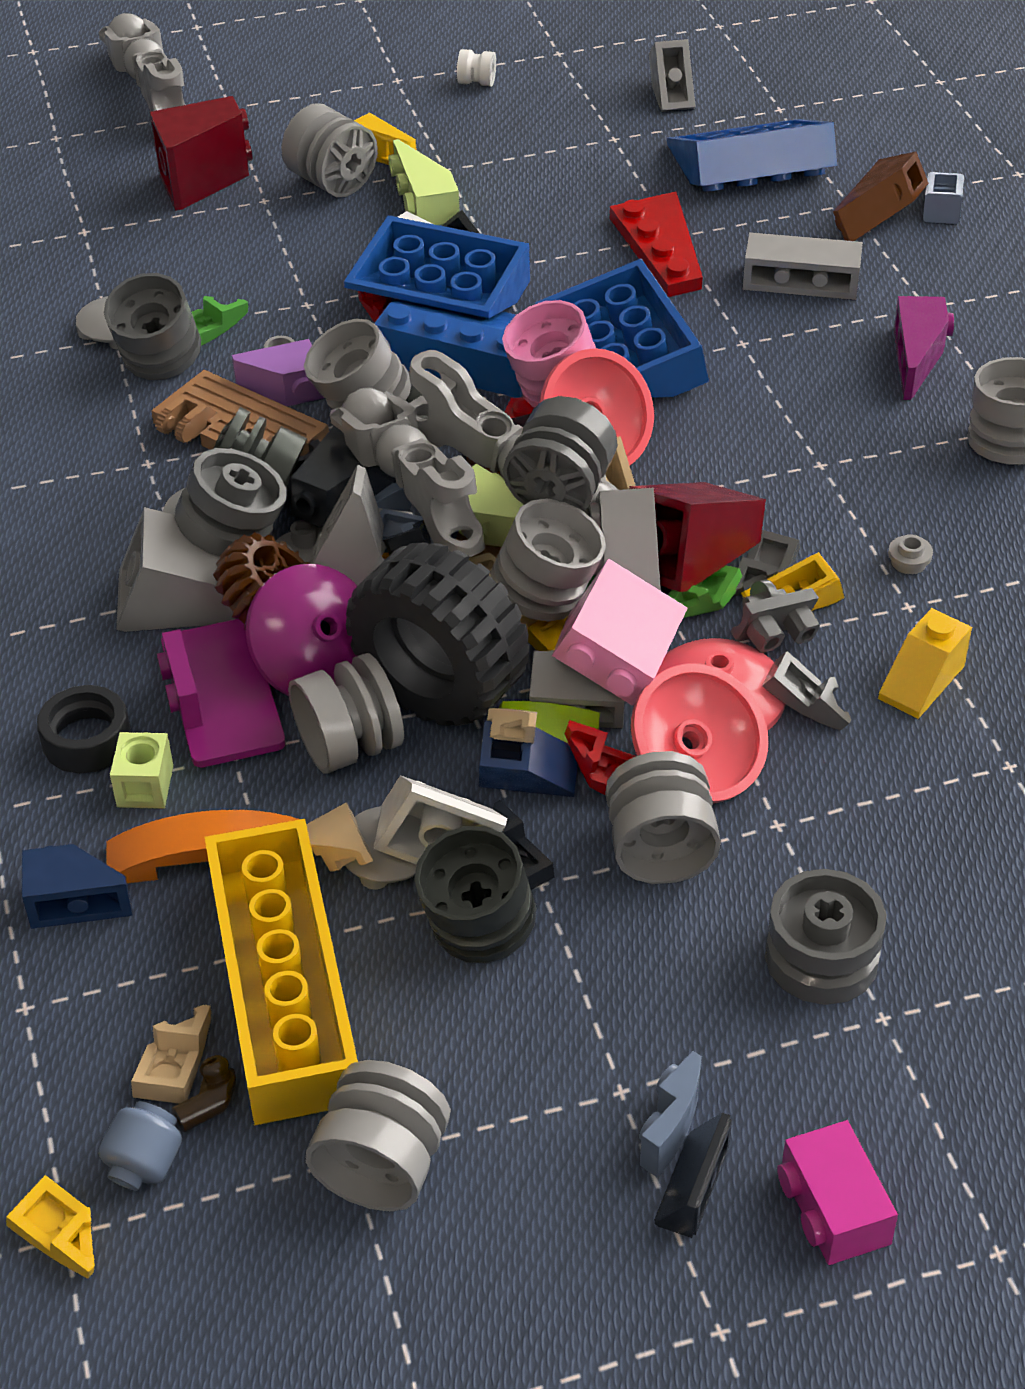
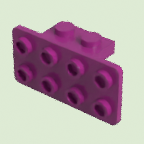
(219, 694)

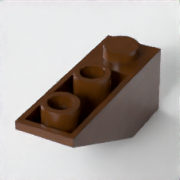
(880, 194)

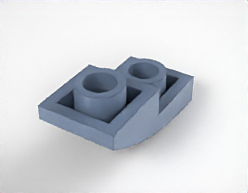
(676, 1108)

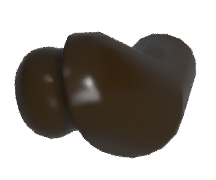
(213, 1095)

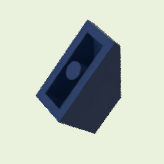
(71, 887)

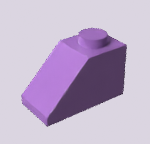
(277, 373)

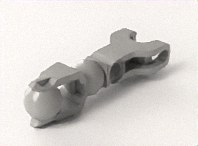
(138, 50)
(462, 416)
(386, 434)

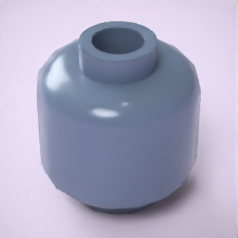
(140, 1145)

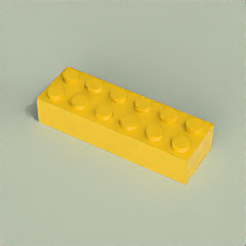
(280, 969)

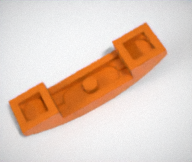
(177, 840)

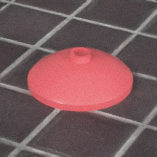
(611, 387)
(738, 660)
(716, 717)

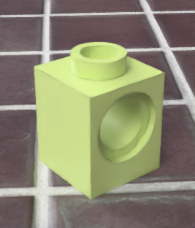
(141, 770)

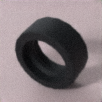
(77, 704)

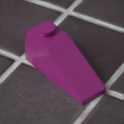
(920, 338)

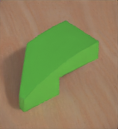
(217, 318)
(711, 593)

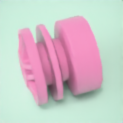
(541, 339)

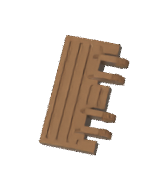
(211, 403)

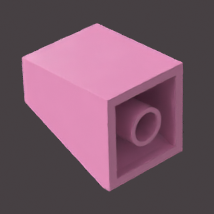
(619, 632)

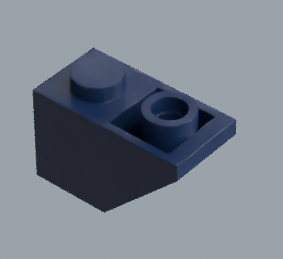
(528, 767)

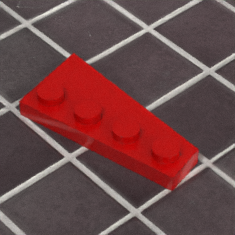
(660, 238)

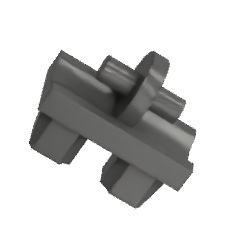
(772, 611)

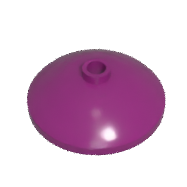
(286, 622)

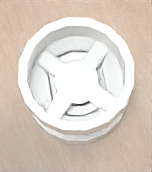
(476, 67)

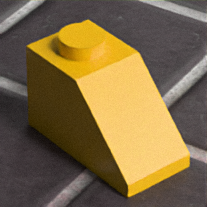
(926, 663)

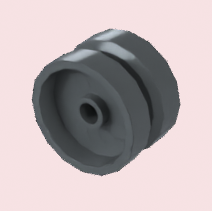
(228, 498)
(825, 936)

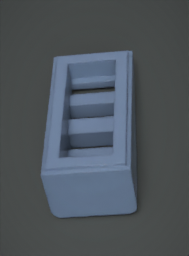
(943, 198)

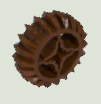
(247, 566)

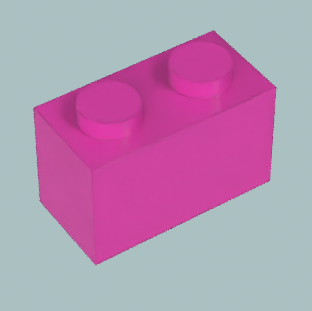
(837, 1192)

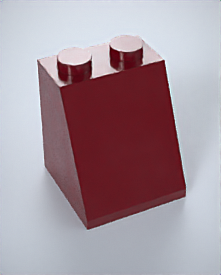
(200, 148)
(702, 530)

